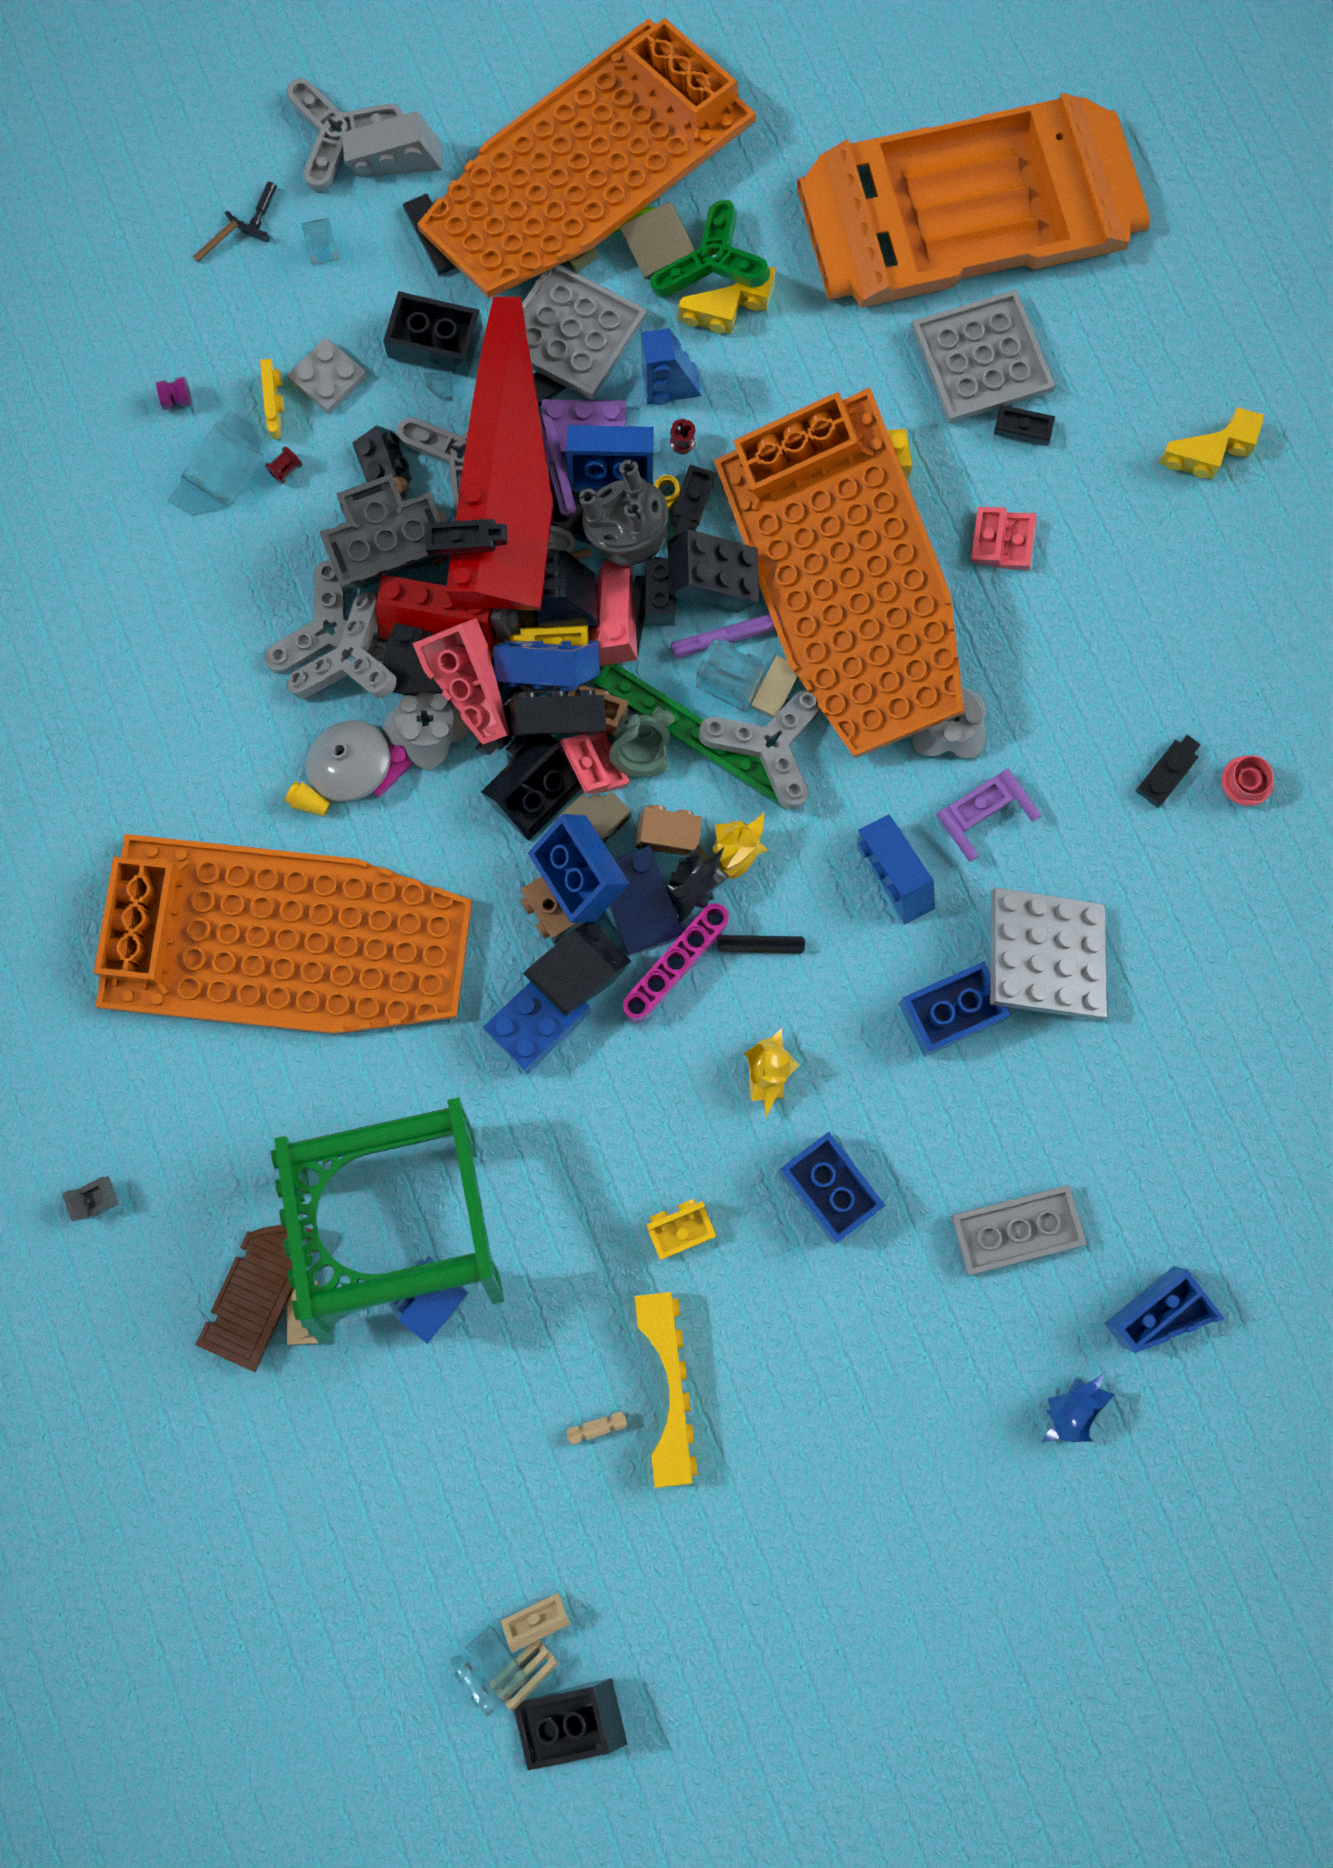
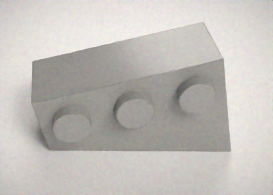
(392, 147)

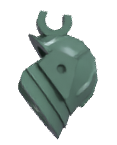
(642, 744)

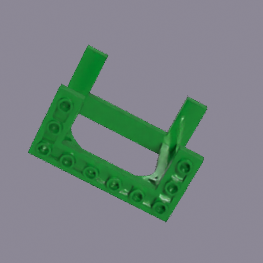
(325, 1305)

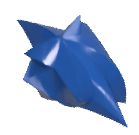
(1076, 1411)

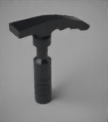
(252, 228)

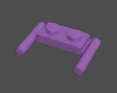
(980, 805)

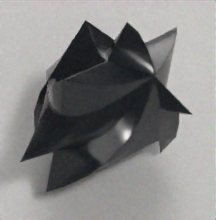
(695, 881)

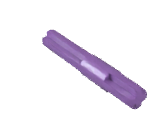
(557, 468)
(729, 633)

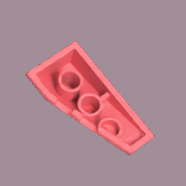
(615, 615)
(465, 673)

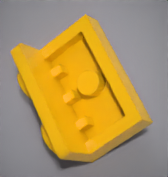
(681, 1229)

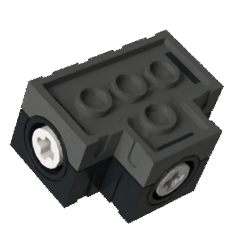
(379, 534)

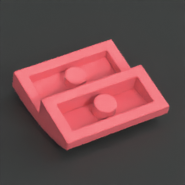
(1003, 538)
(592, 763)

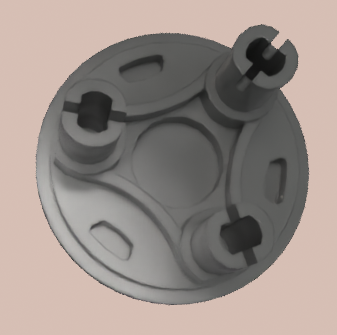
(625, 518)

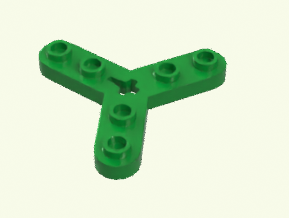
(729, 261)

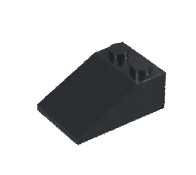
(578, 968)
(570, 1725)

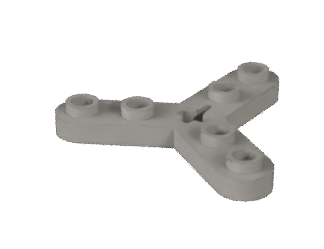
(329, 145)
(436, 444)
(328, 609)
(335, 664)
(777, 760)

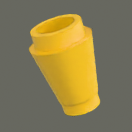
(307, 799)

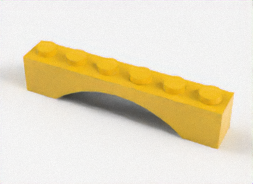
(671, 1456)

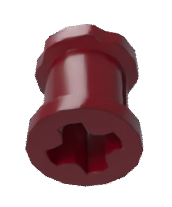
(681, 437)
(283, 465)

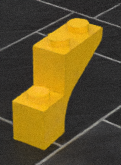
(719, 307)
(1204, 453)

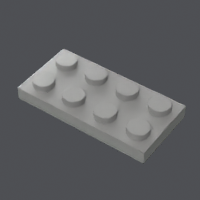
(1018, 1230)

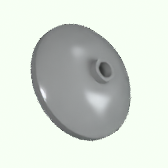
(356, 770)

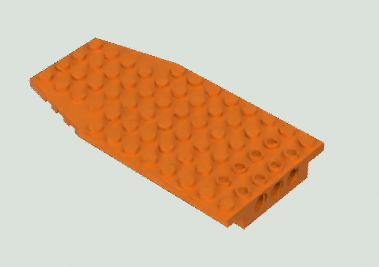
(586, 158)
(848, 569)
(276, 939)

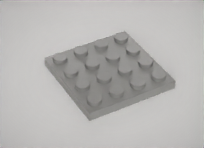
(577, 329)
(982, 356)
(1048, 954)

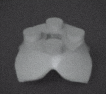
(962, 738)
(427, 744)

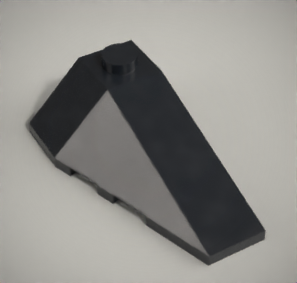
(405, 665)

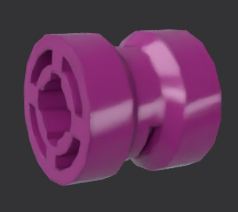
(173, 393)

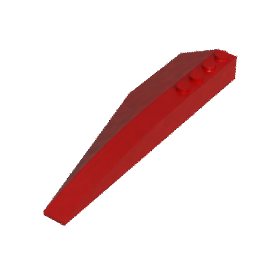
(504, 473)

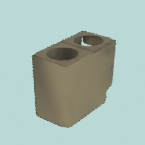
(605, 813)

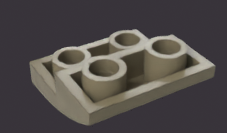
(657, 239)

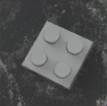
(327, 376)

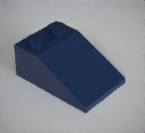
(644, 908)

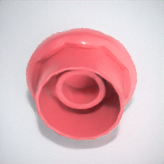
(1247, 780)

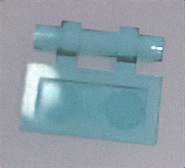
(497, 1665)

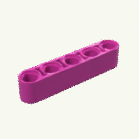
(680, 949)

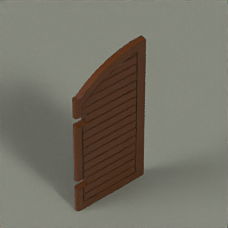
(250, 1300)

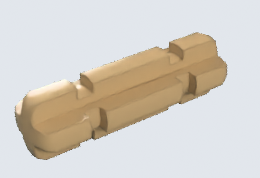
(596, 1428)

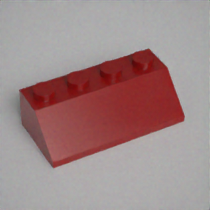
(424, 607)

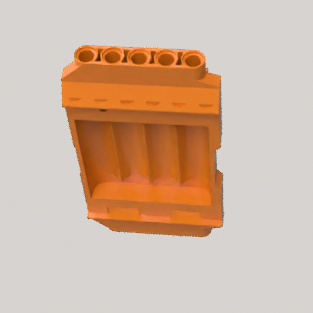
(973, 199)

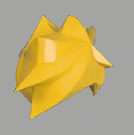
(741, 845)
(769, 1070)

